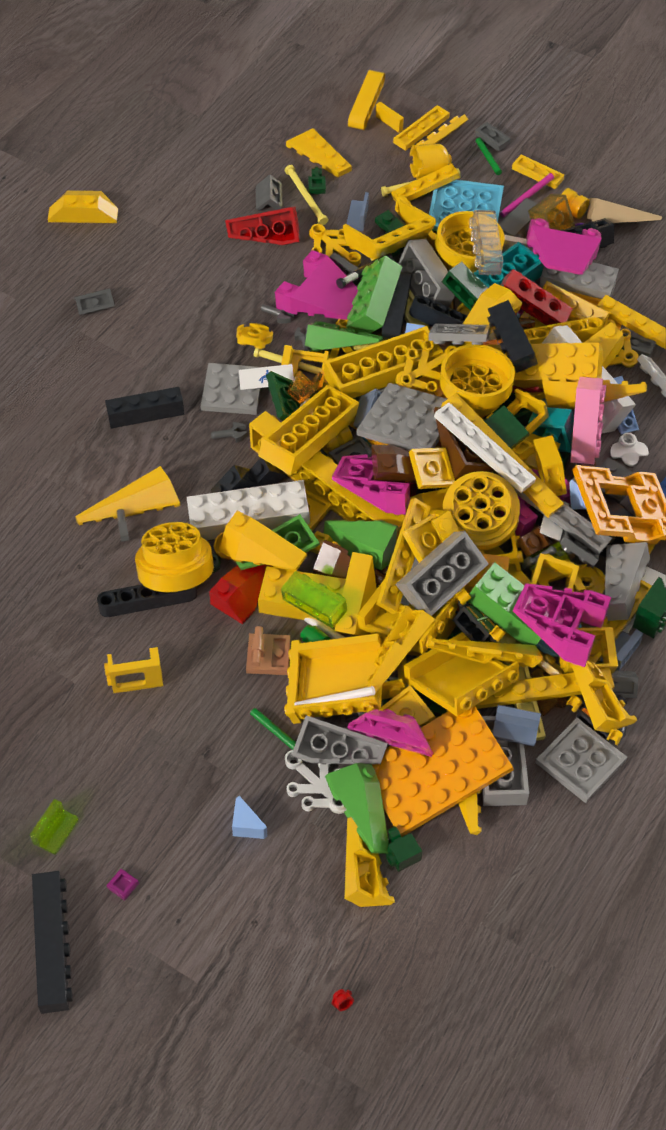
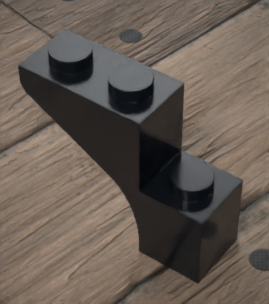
(239, 477)

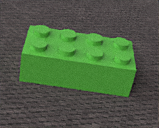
(374, 295)
(496, 597)

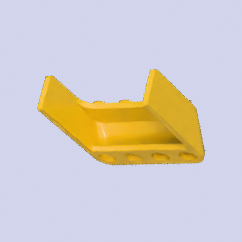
(417, 219)

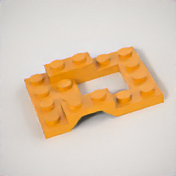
(644, 496)

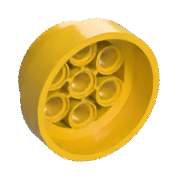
(454, 240)
(478, 376)
(499, 528)
(173, 558)

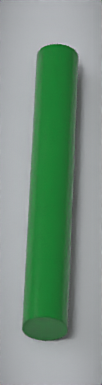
(488, 156)
(273, 728)

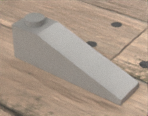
(335, 745)

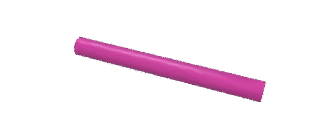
(527, 194)

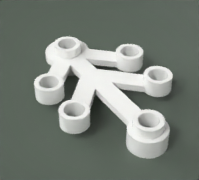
(317, 786)

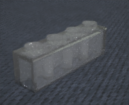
(486, 242)

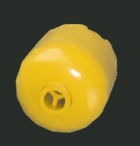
(428, 159)

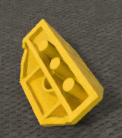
(83, 208)

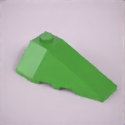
(328, 336)
(294, 531)
(365, 537)
(361, 796)

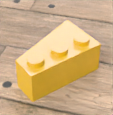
(611, 341)

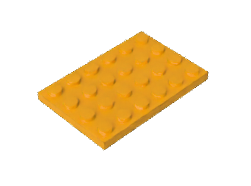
(461, 764)

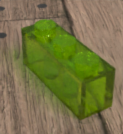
(314, 599)

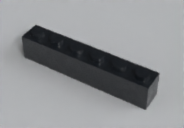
(50, 942)

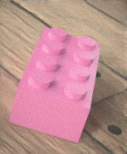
(588, 413)

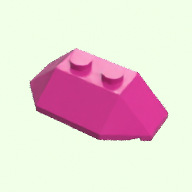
(392, 729)

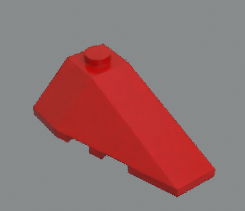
(272, 227)
(238, 592)

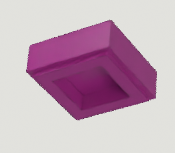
(122, 884)

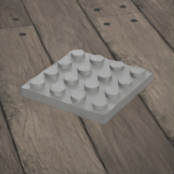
(402, 418)

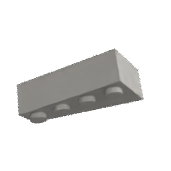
(623, 576)

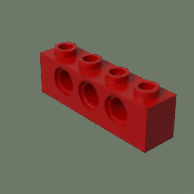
(536, 300)

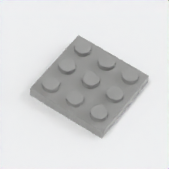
(459, 333)
(223, 391)
(581, 760)

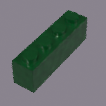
(464, 284)

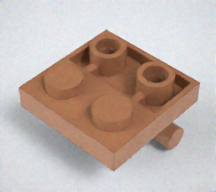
(267, 653)

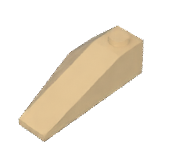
(617, 213)

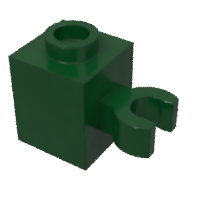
(402, 850)

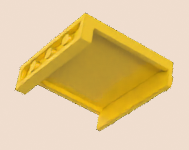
(378, 620)
(336, 668)
(457, 681)

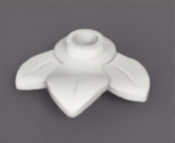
(629, 449)

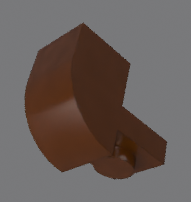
(534, 542)

